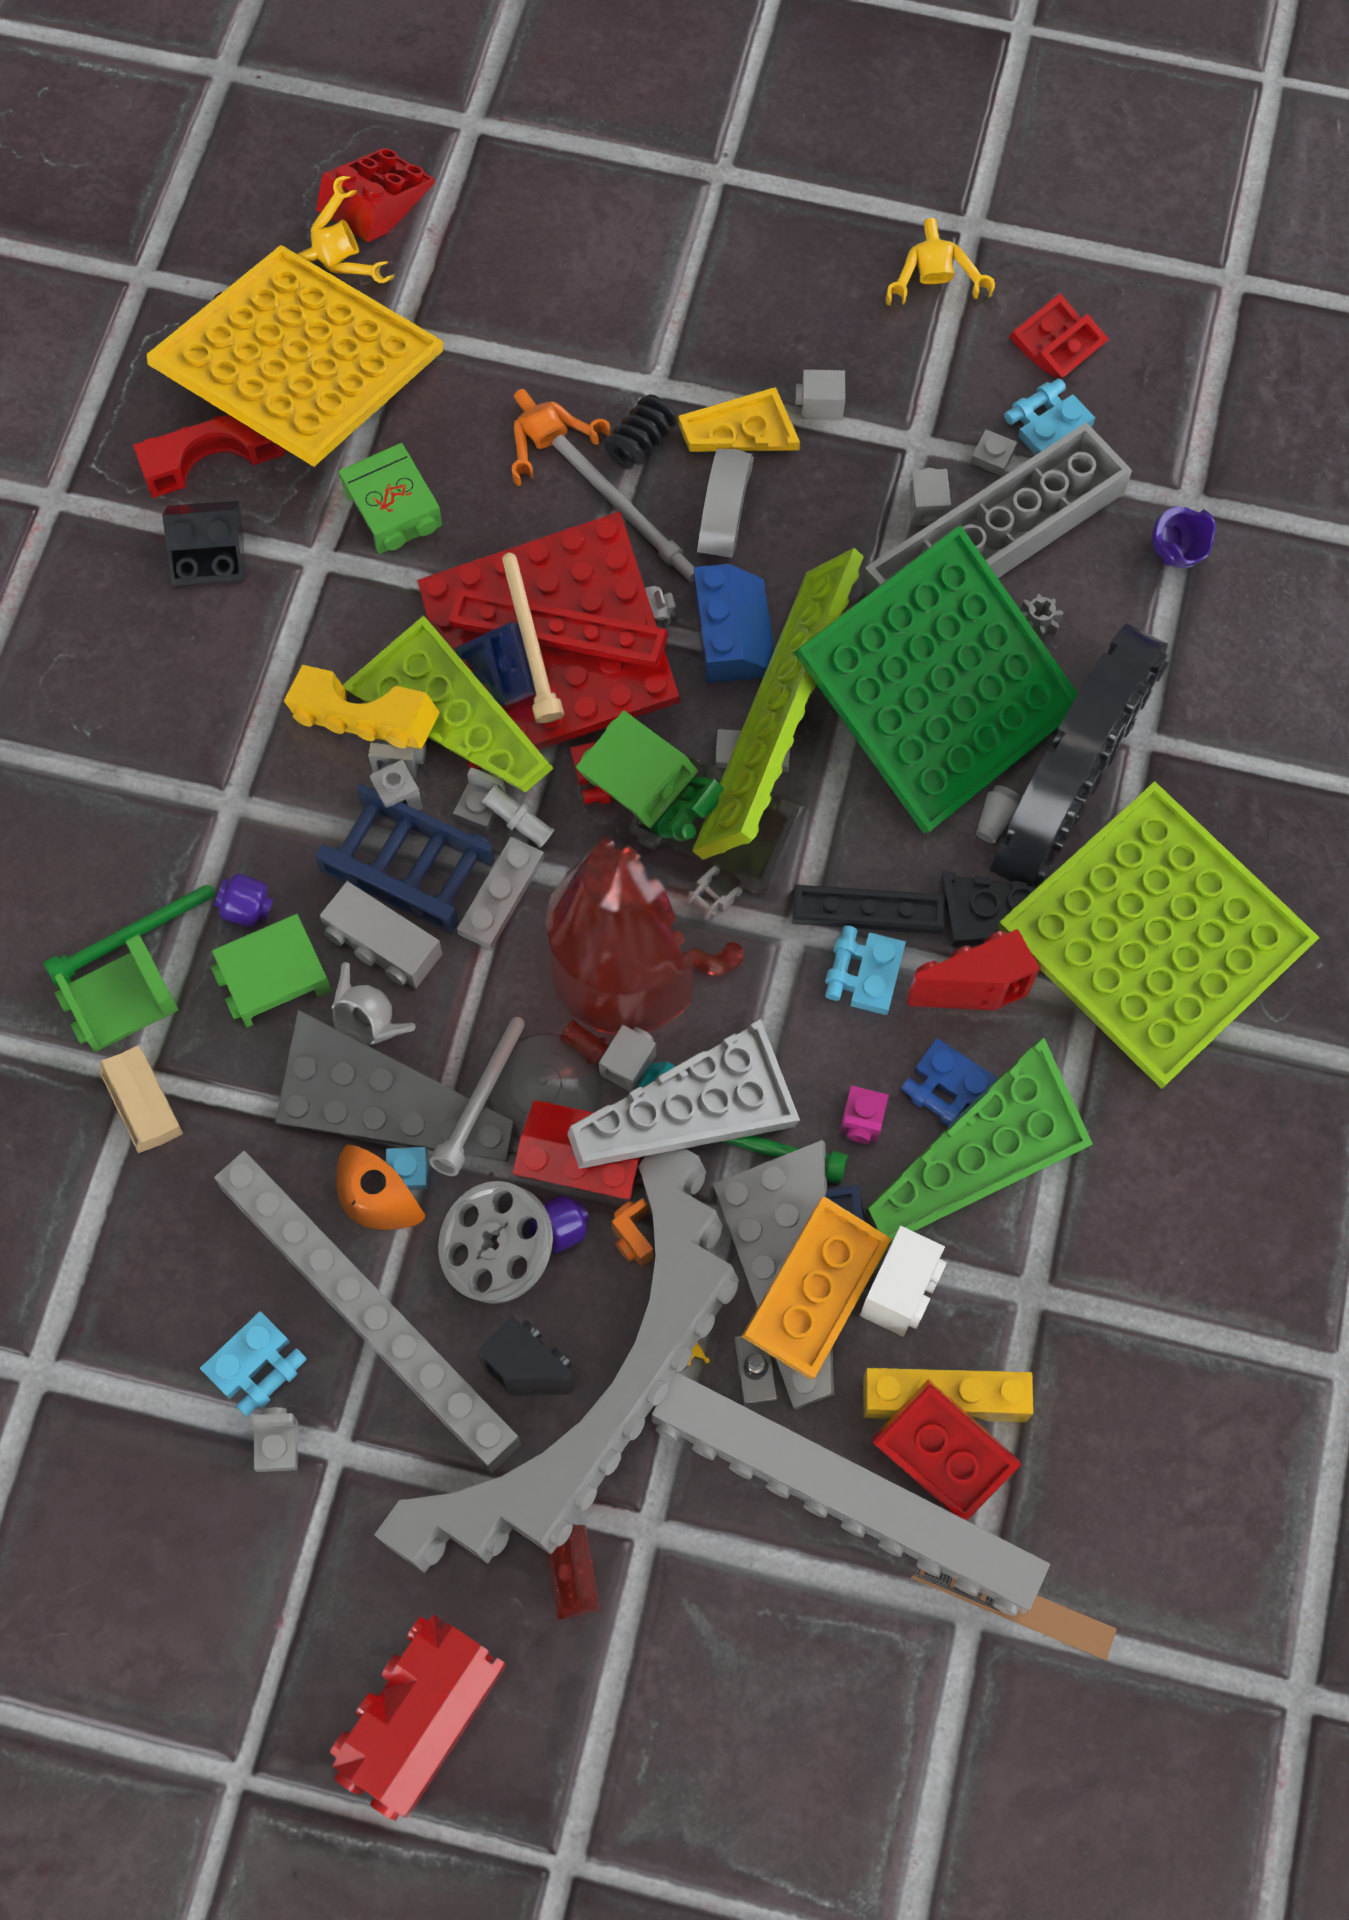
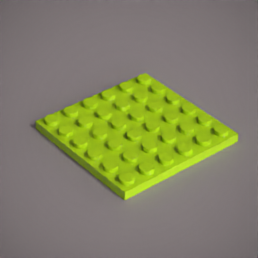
(1158, 933)

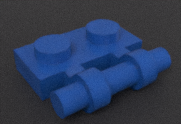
(953, 1075)

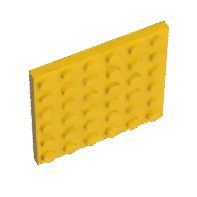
(295, 354)

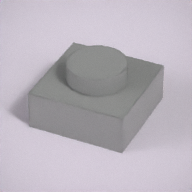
(993, 452)

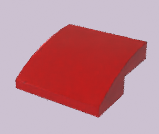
(1058, 337)

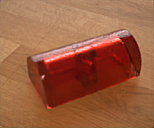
(574, 1576)

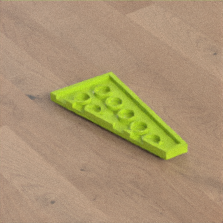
(469, 716)

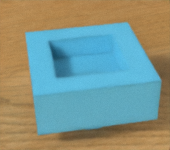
(410, 1165)

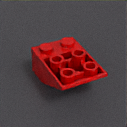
(384, 194)
(978, 976)

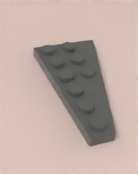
(363, 1094)

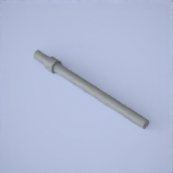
(668, 550)

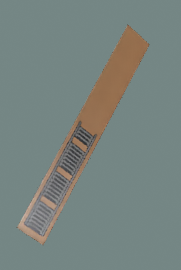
(1044, 1617)

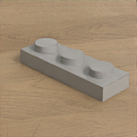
(500, 893)

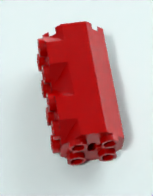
(416, 1717)

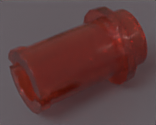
(584, 1042)

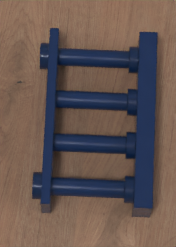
(406, 893)

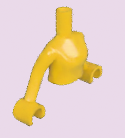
(337, 241)
(935, 265)

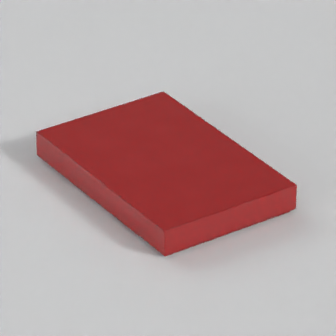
(946, 1451)

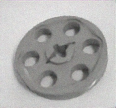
(479, 1244)

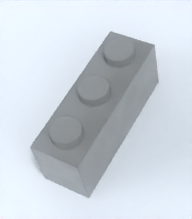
(380, 936)

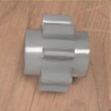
(661, 605)
(1042, 615)

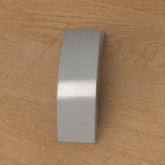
(724, 502)

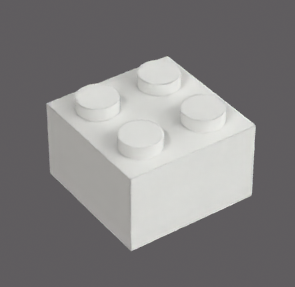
(899, 1287)

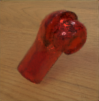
(719, 963)

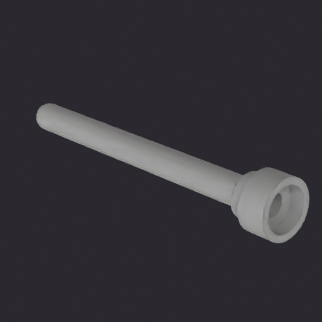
(449, 1155)

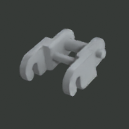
(721, 903)

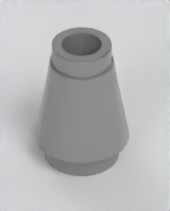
(997, 813)

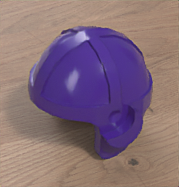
(1183, 536)

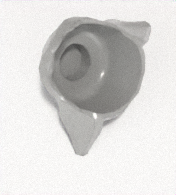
(364, 1012)

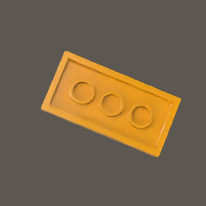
(816, 1288)

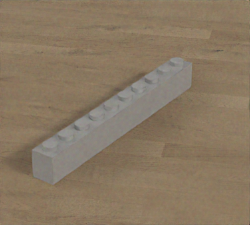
(368, 1312)
(851, 1494)

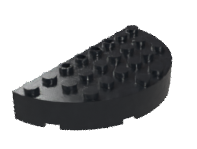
(1081, 751)

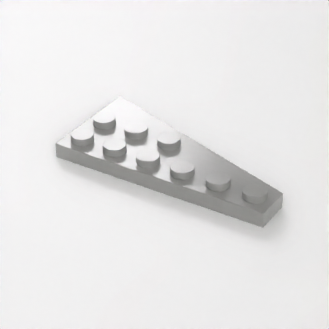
(703, 1101)
(765, 1216)

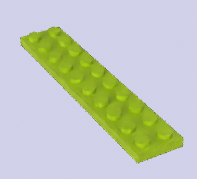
(776, 710)

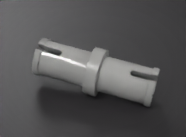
(517, 816)

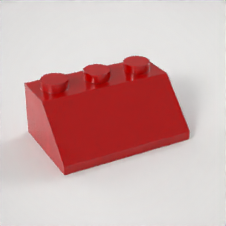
(548, 1156)

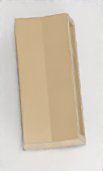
(139, 1099)

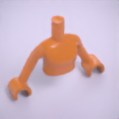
(543, 425)

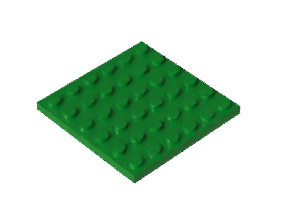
(939, 678)

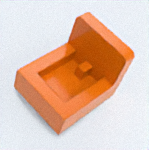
(631, 1241)

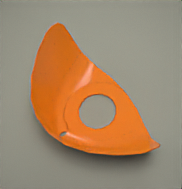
(386, 1210)

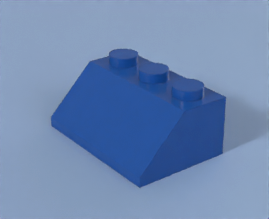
(732, 623)

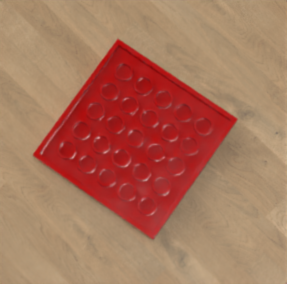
(579, 571)

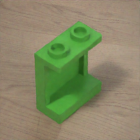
(637, 768)
(269, 969)

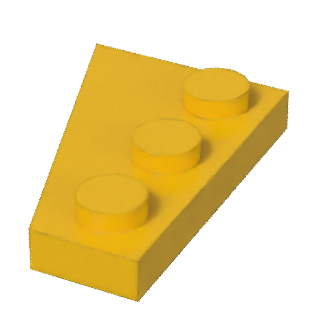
(743, 424)

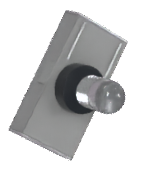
(755, 1373)

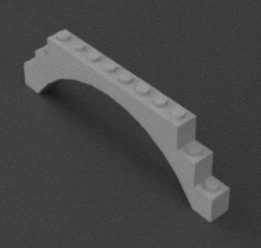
(554, 1487)

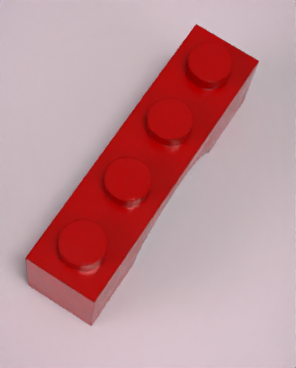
(170, 457)

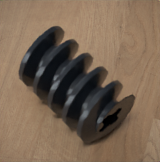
(640, 431)

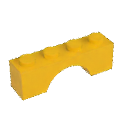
(398, 717)
(981, 1394)

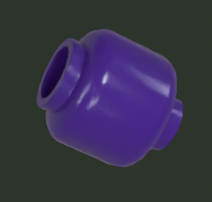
(243, 900)
(567, 1222)

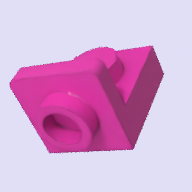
(863, 1115)

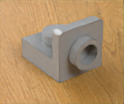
(386, 754)
(396, 785)
(469, 808)
(275, 1440)

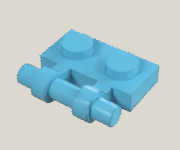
(1053, 424)
(877, 971)
(245, 1356)

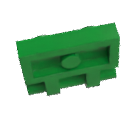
(694, 801)

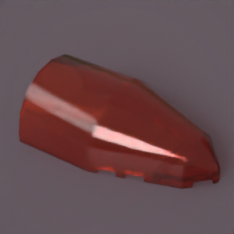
(616, 944)

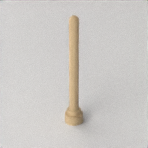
(546, 706)

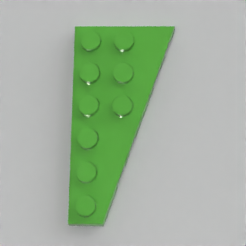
(1001, 1138)

